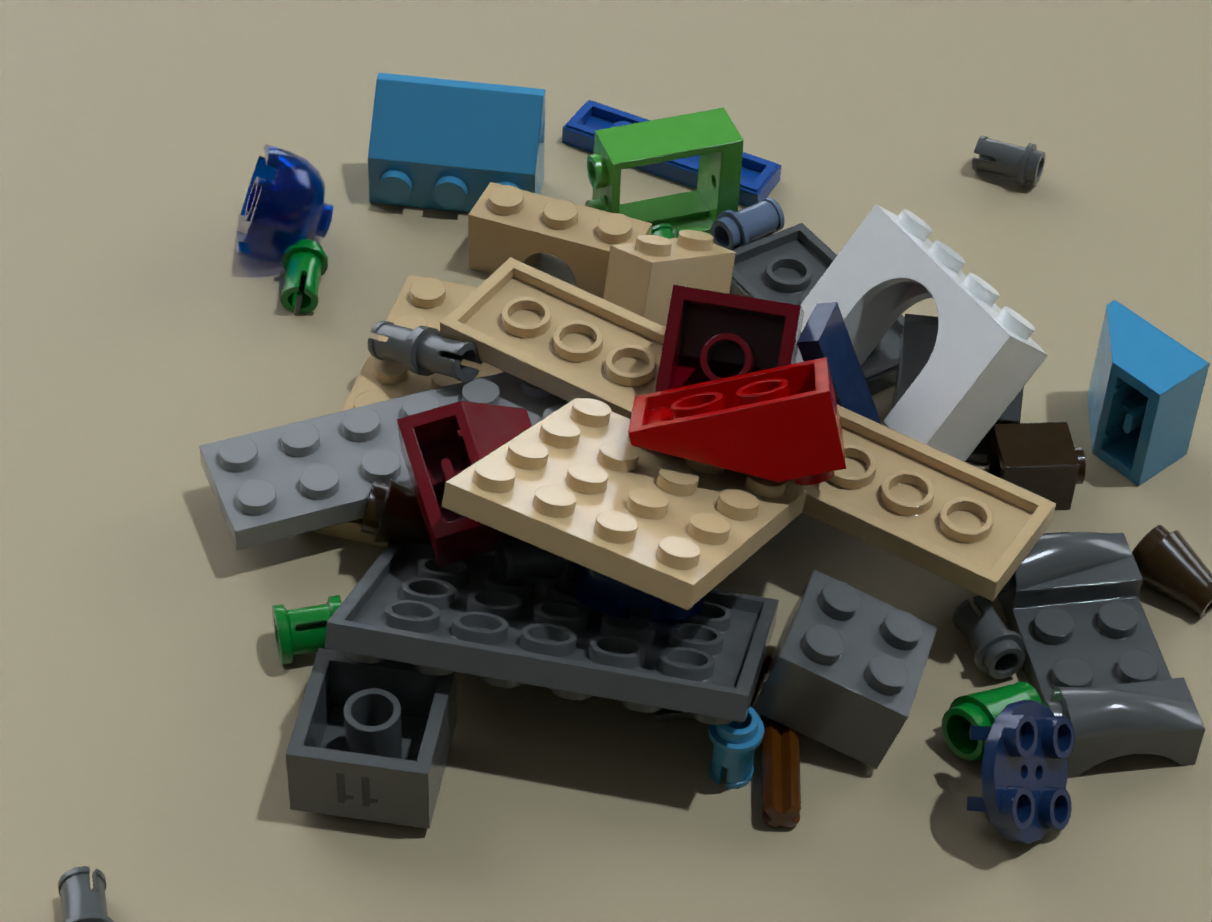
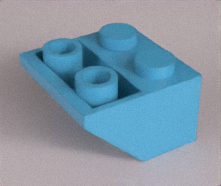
(1142, 395)

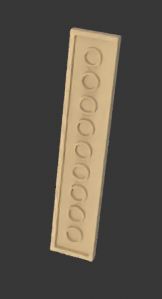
(889, 495)

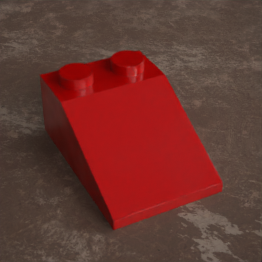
(755, 423)

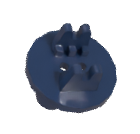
(1025, 771)

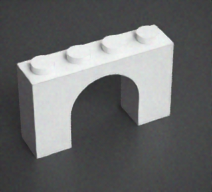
(979, 350)

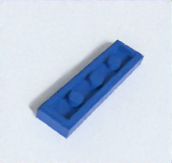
(757, 174)

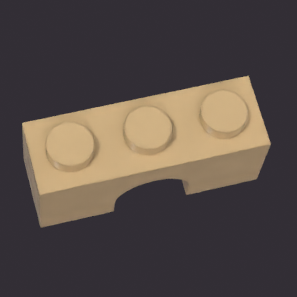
(524, 224)

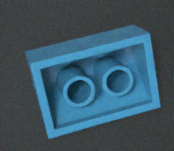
(448, 139)

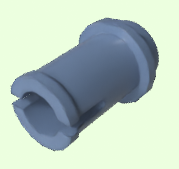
(748, 224)

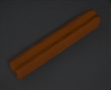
(779, 771)

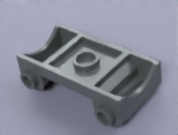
(1096, 651)

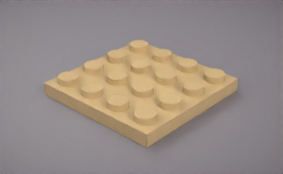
(621, 507)

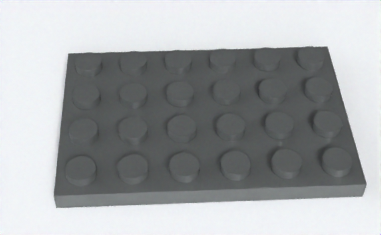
(546, 638)

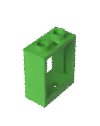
(701, 133)

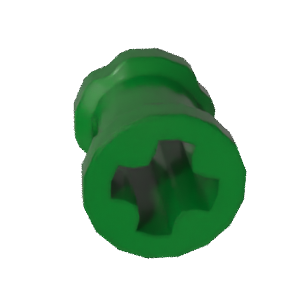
(302, 629)

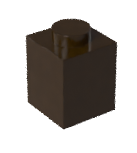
(1038, 459)

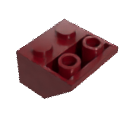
(440, 446)

